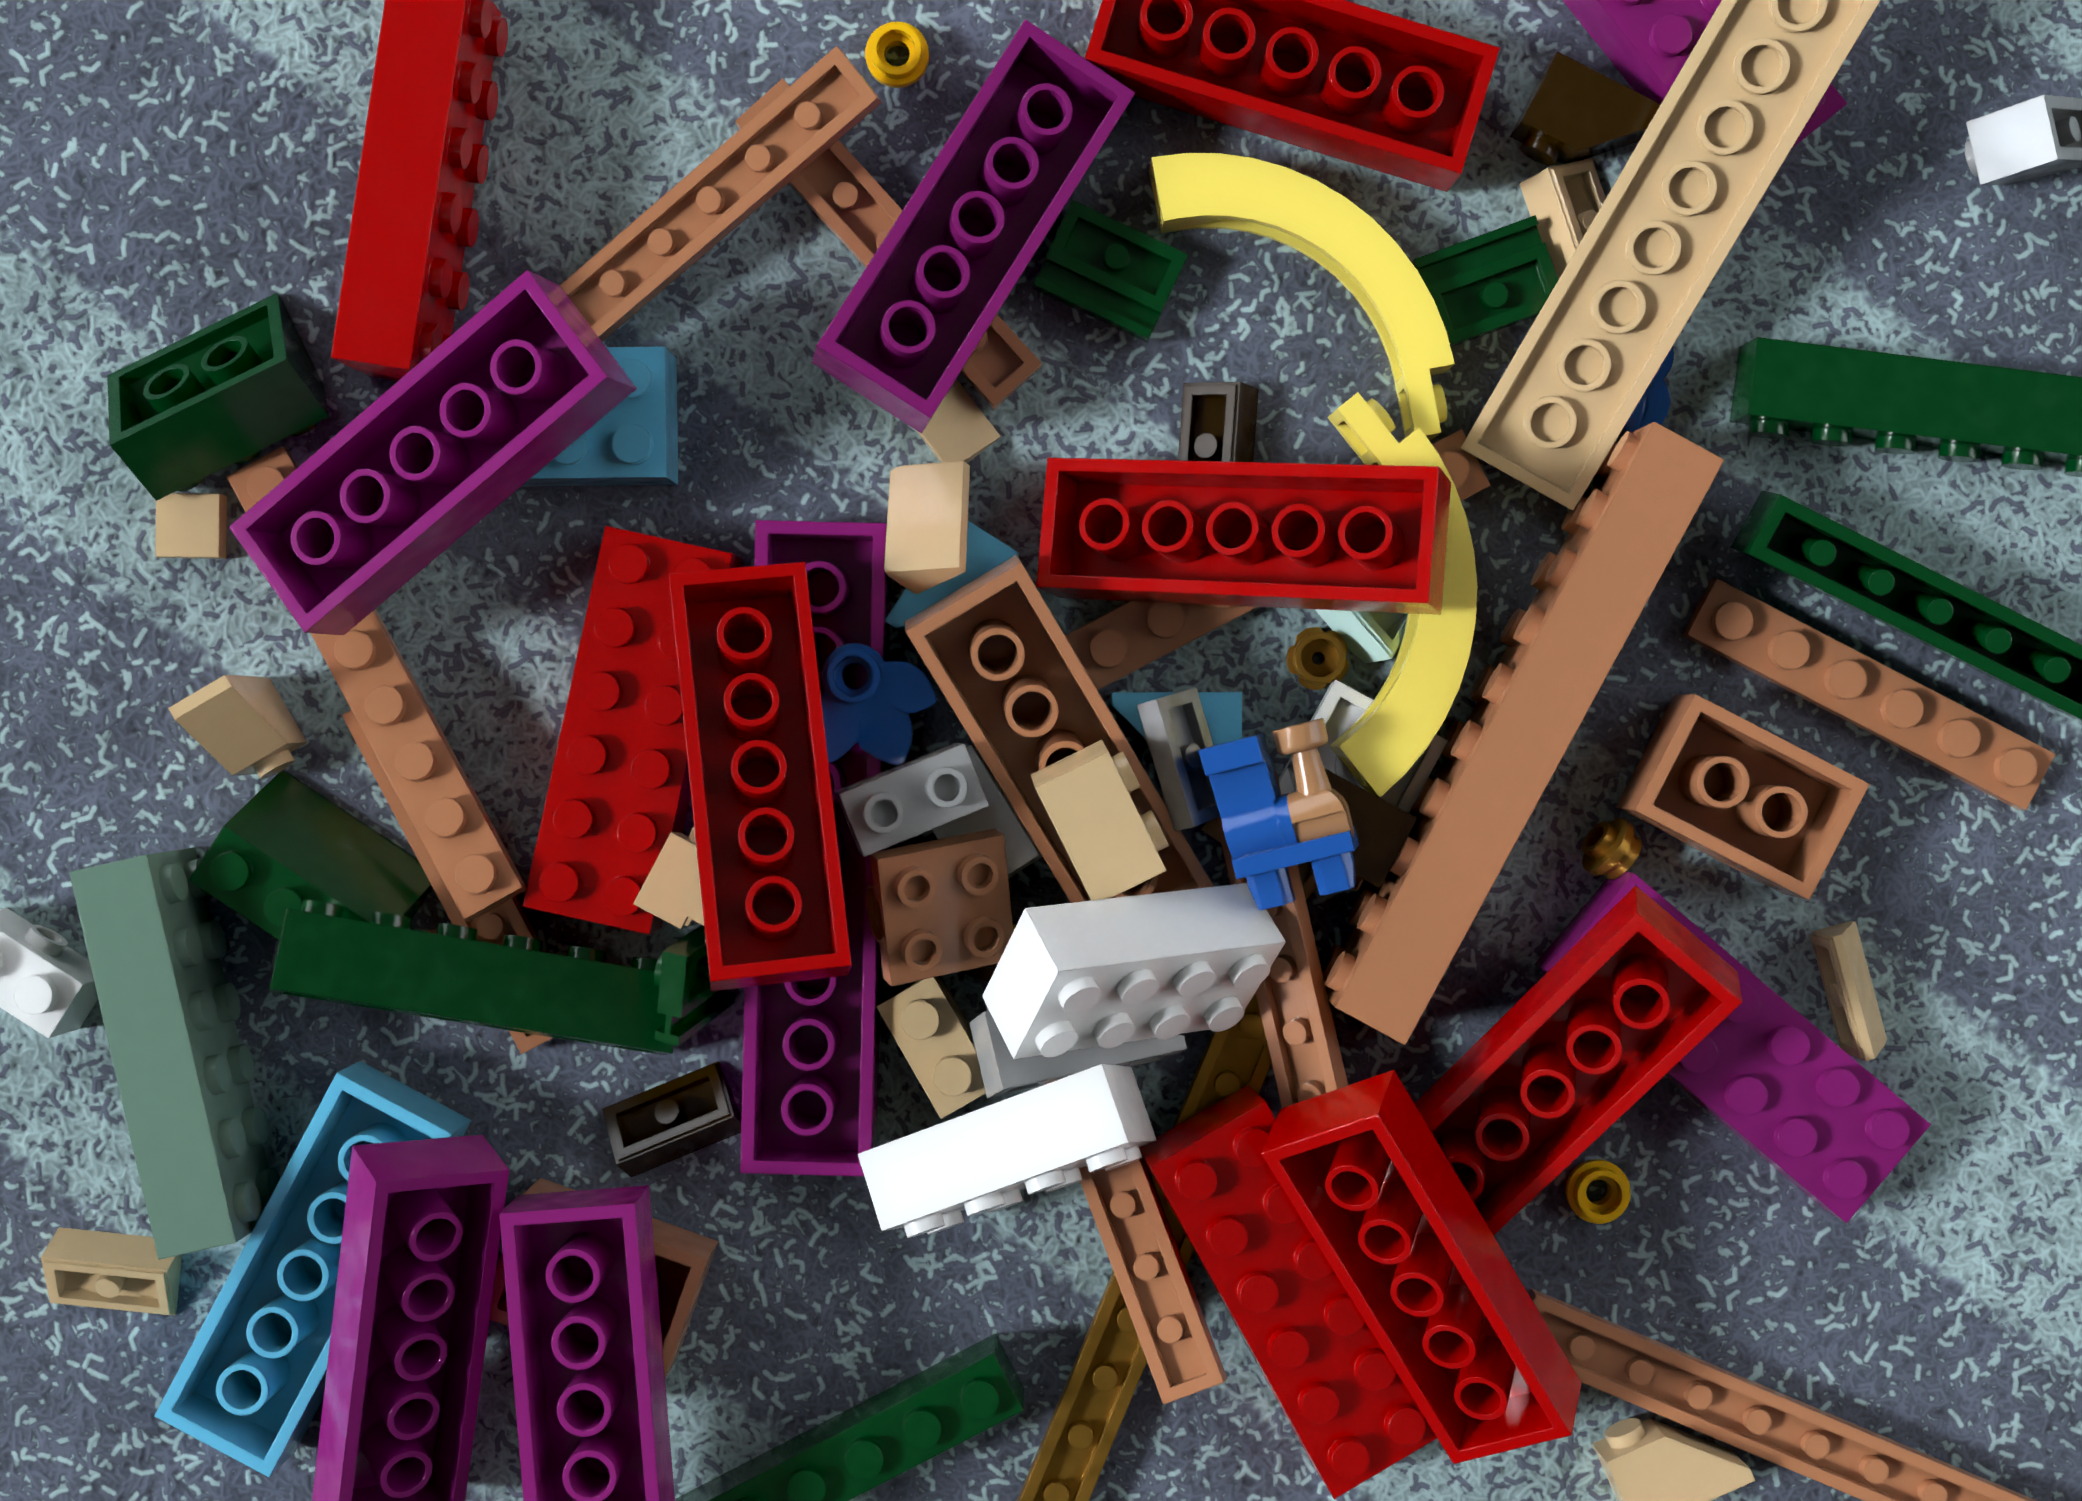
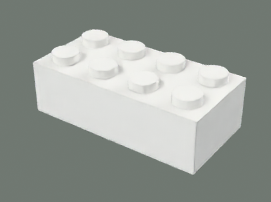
(1130, 969)
(1008, 1146)

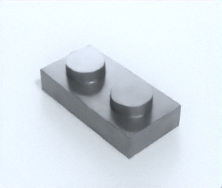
(1175, 733)

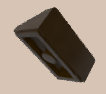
(1218, 422)
(672, 1120)

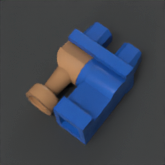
(1276, 830)

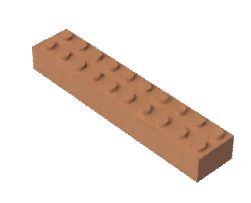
(1518, 727)

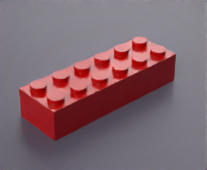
(1307, 76)
(418, 182)
(1246, 534)
(622, 739)
(759, 776)
(1576, 1053)
(1423, 1268)
(1284, 1294)

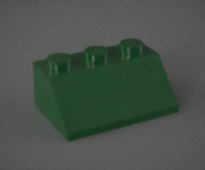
(214, 399)
(304, 847)

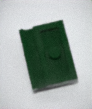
(1109, 271)
(1489, 280)
(686, 989)

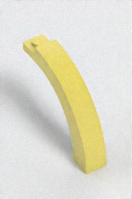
(1335, 233)
(1433, 647)

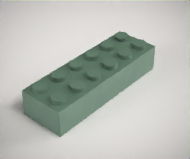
(176, 1049)

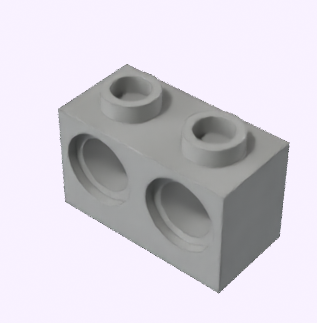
(911, 798)

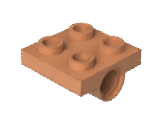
(940, 906)

